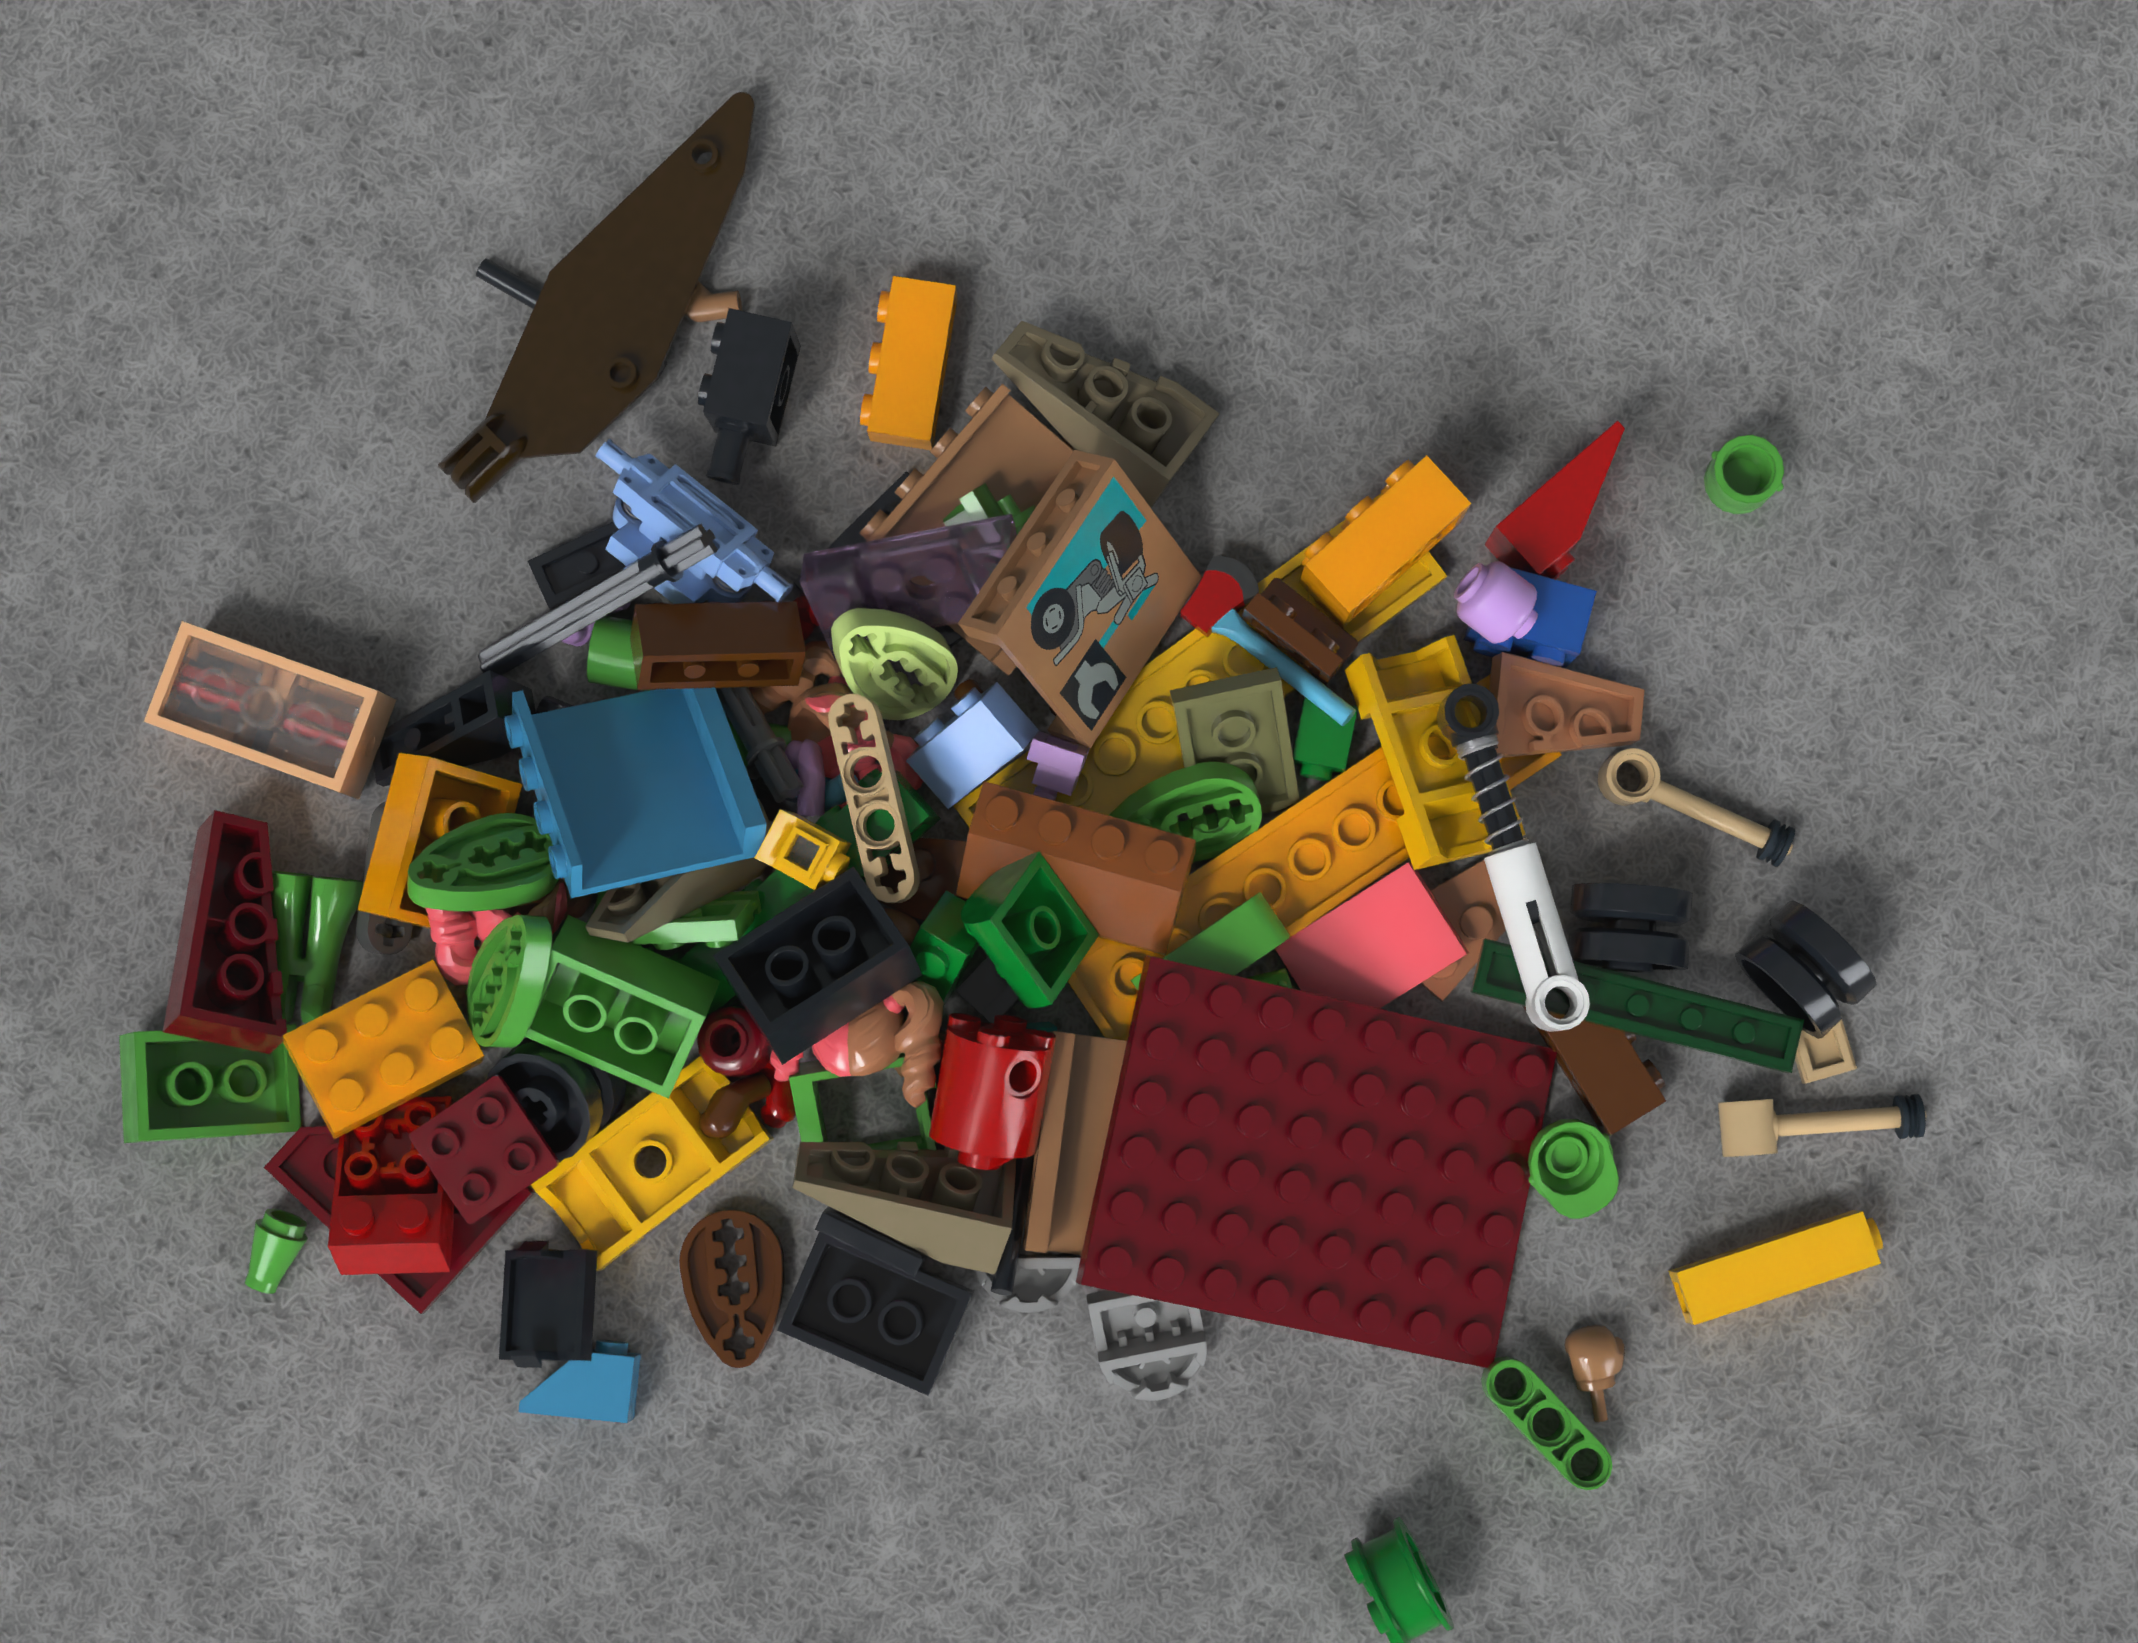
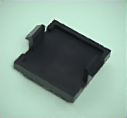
(547, 1304)

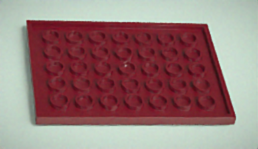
(1316, 1164)

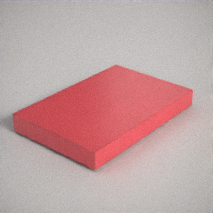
(1375, 943)

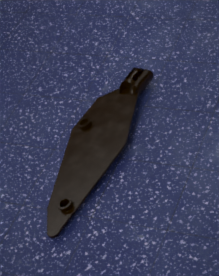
(610, 309)

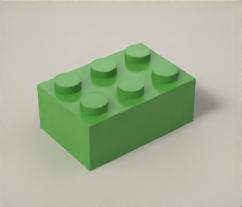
(621, 1007)

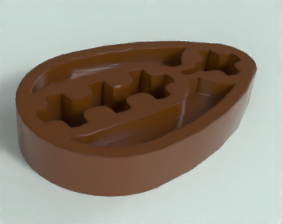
(702, 1281)

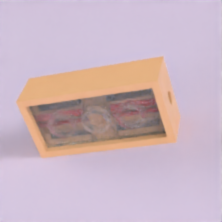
(270, 710)

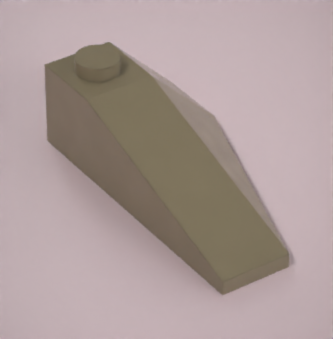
(1106, 407)
(645, 906)
(915, 1197)

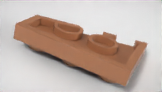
(1560, 708)
(1474, 914)

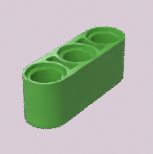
(1233, 940)
(1566, 1440)

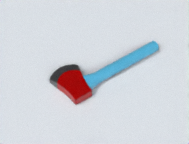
(1214, 608)

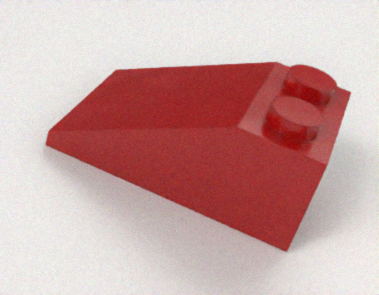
(1552, 520)

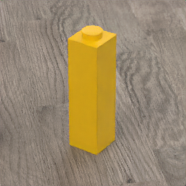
(1776, 1266)

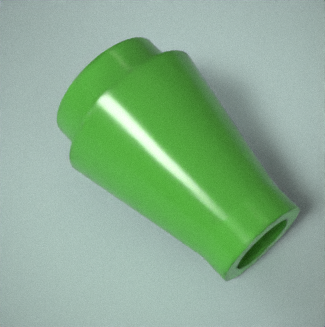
(274, 1248)

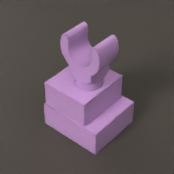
(1057, 765)

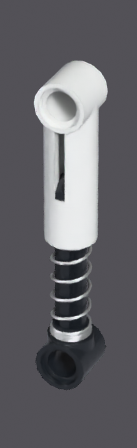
(1515, 866)

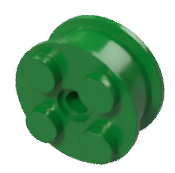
(1401, 1584)

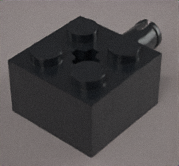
(747, 387)

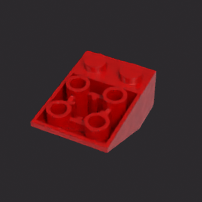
(387, 1201)

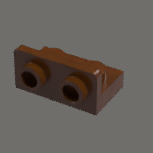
(1300, 630)

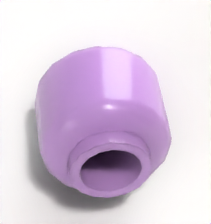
(1496, 602)

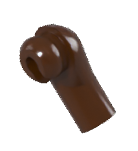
(730, 1104)

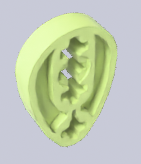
(898, 639)

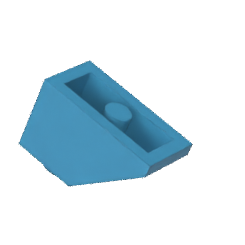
(590, 1389)

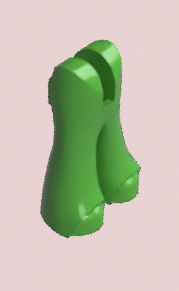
(331, 912)

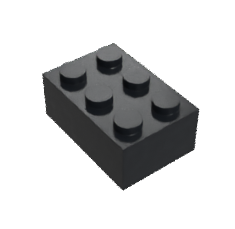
(818, 965)
(875, 1313)

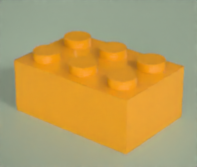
(1382, 539)
(421, 806)
(383, 1049)

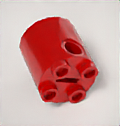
(991, 1089)

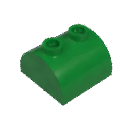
(1029, 928)

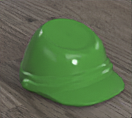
(1573, 1167)

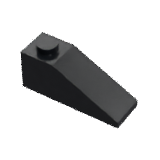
(456, 728)

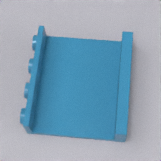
(636, 787)

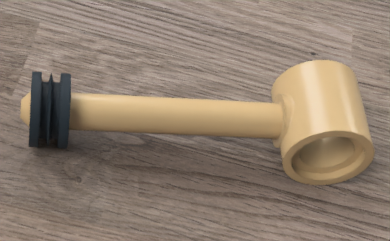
(1773, 841)
(1754, 1127)

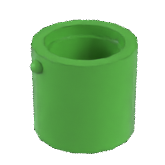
(1744, 474)
(611, 654)

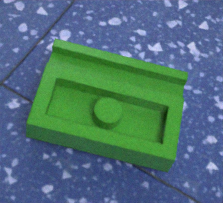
(714, 923)

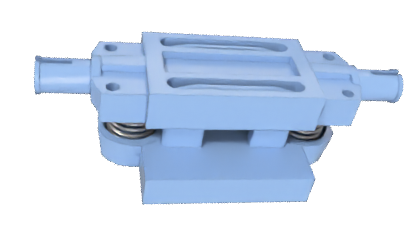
(667, 502)

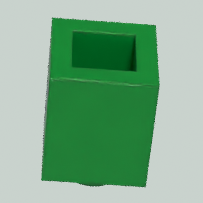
(1321, 743)

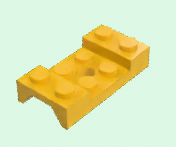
(1403, 701)
(605, 1194)

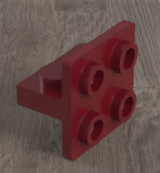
(484, 1149)

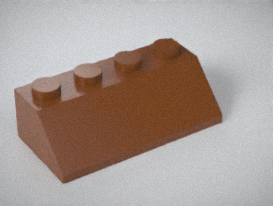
(1114, 869)

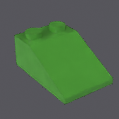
(204, 1089)

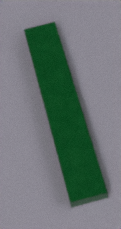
(1654, 1011)

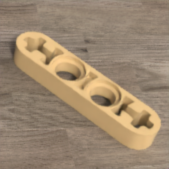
(865, 801)

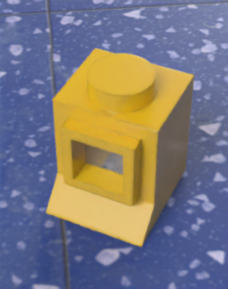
(804, 850)

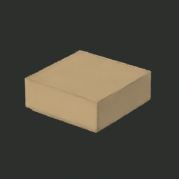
(1824, 1056)

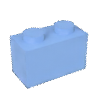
(972, 744)

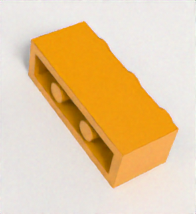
(909, 362)

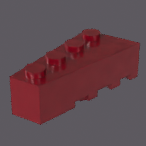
(226, 954)

